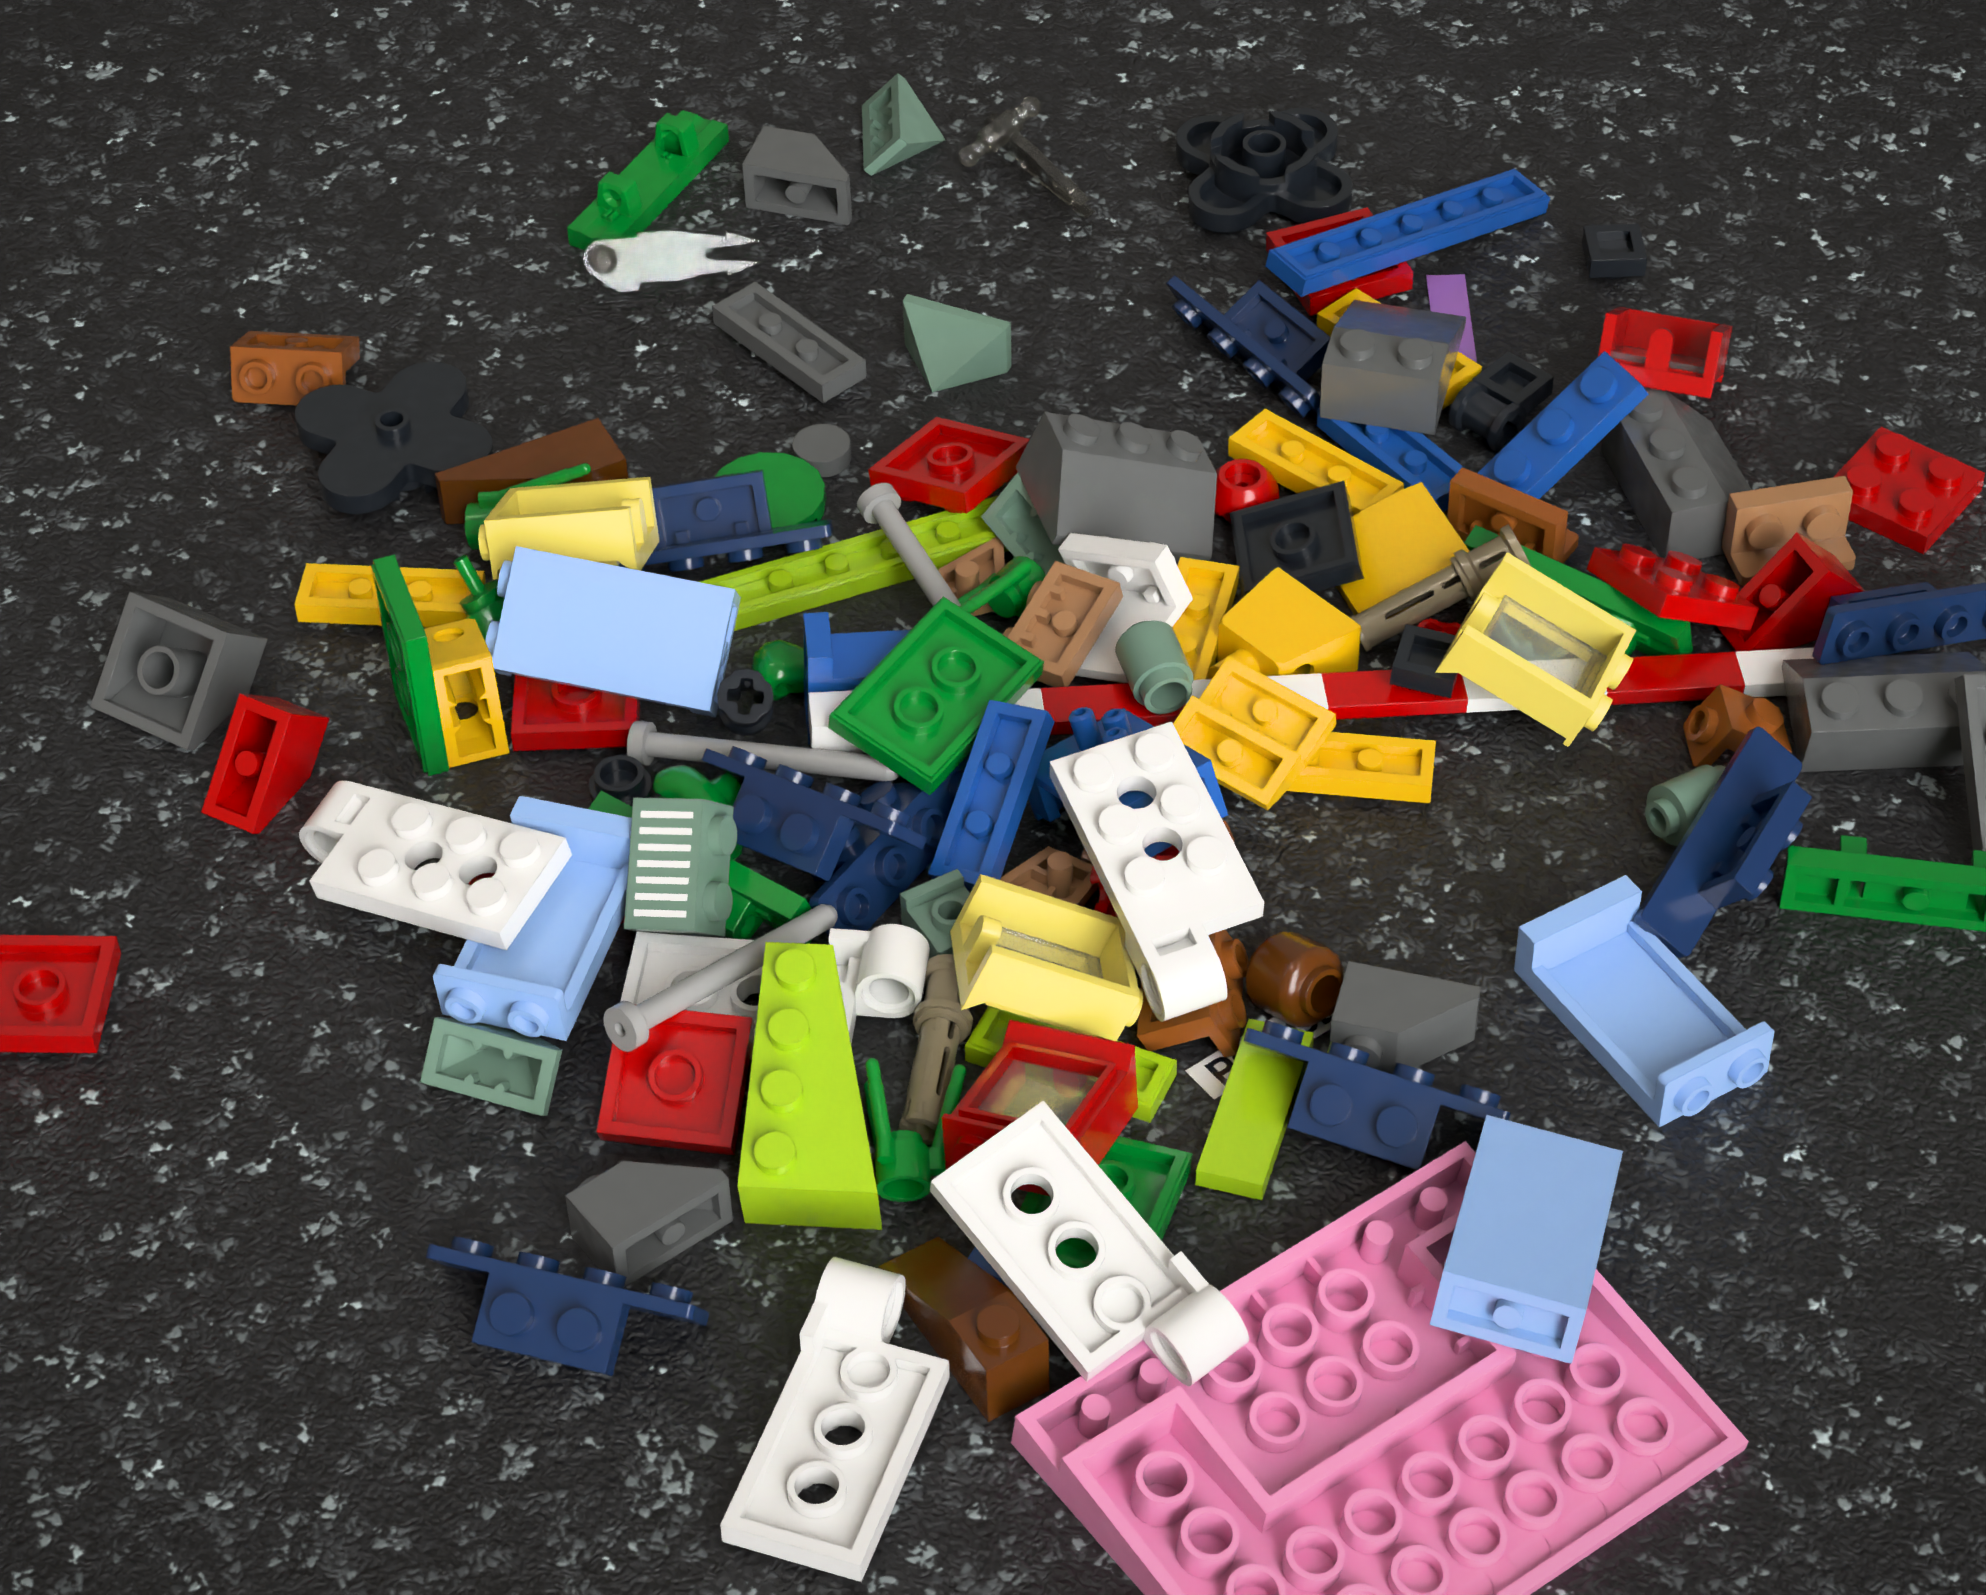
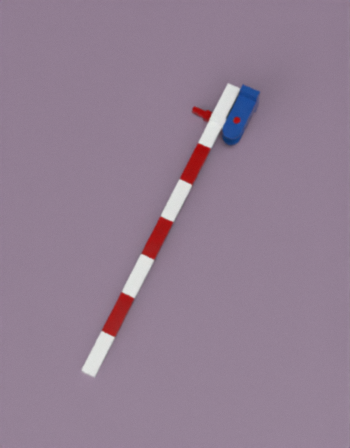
(842, 660)

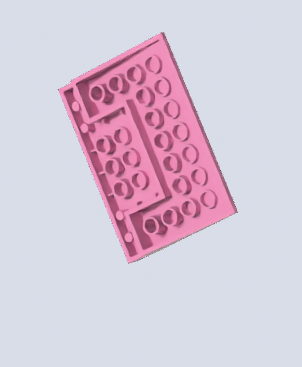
(1366, 1441)

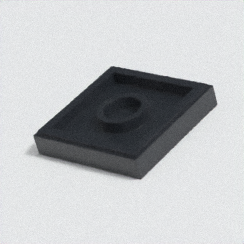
(1303, 535)

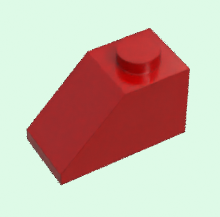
(1791, 597)
(263, 760)

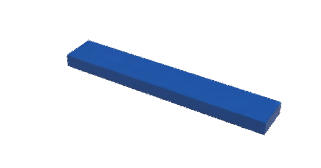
(1406, 232)

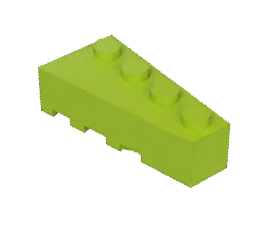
(804, 1113)

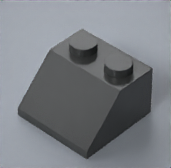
(175, 669)

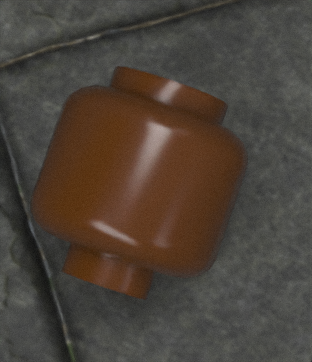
(1294, 979)

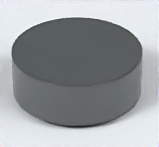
(824, 448)

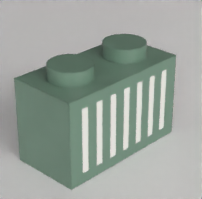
(680, 866)

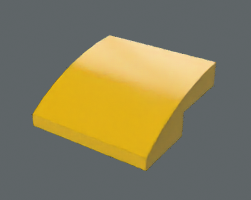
(1399, 545)
(1254, 732)

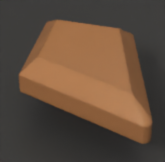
(973, 569)
(1055, 875)

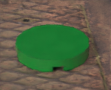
(792, 486)

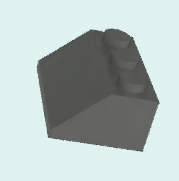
(1674, 474)
(1121, 483)
(1877, 711)

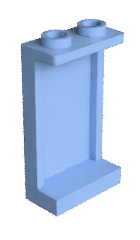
(613, 629)
(559, 950)
(1638, 1005)
(1527, 1239)

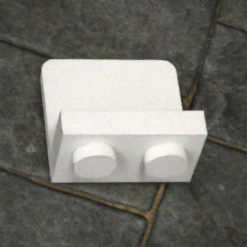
(1149, 587)

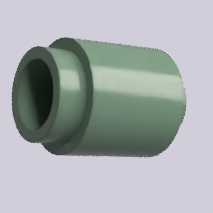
(1155, 666)
(1677, 802)

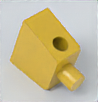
(1287, 631)
(466, 674)

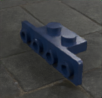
(1268, 334)
(723, 517)
(1900, 621)
(797, 824)
(1728, 844)
(879, 868)
(1366, 1106)
(555, 1315)

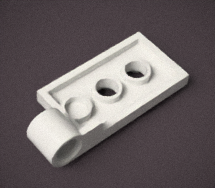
(378, 837)
(1167, 903)
(877, 971)
(1129, 1290)
(840, 1379)

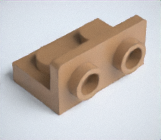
(1767, 518)
(1065, 620)

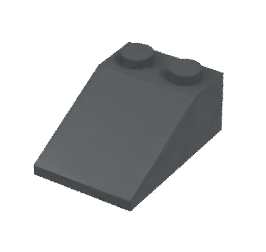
(1390, 366)

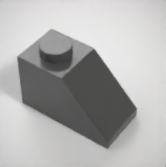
(796, 177)
(1402, 1015)
(646, 1214)

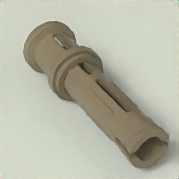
(1464, 567)
(940, 1031)

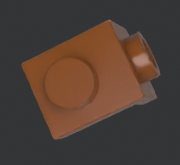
(1724, 722)

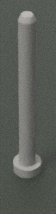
(881, 506)
(646, 743)
(630, 1023)

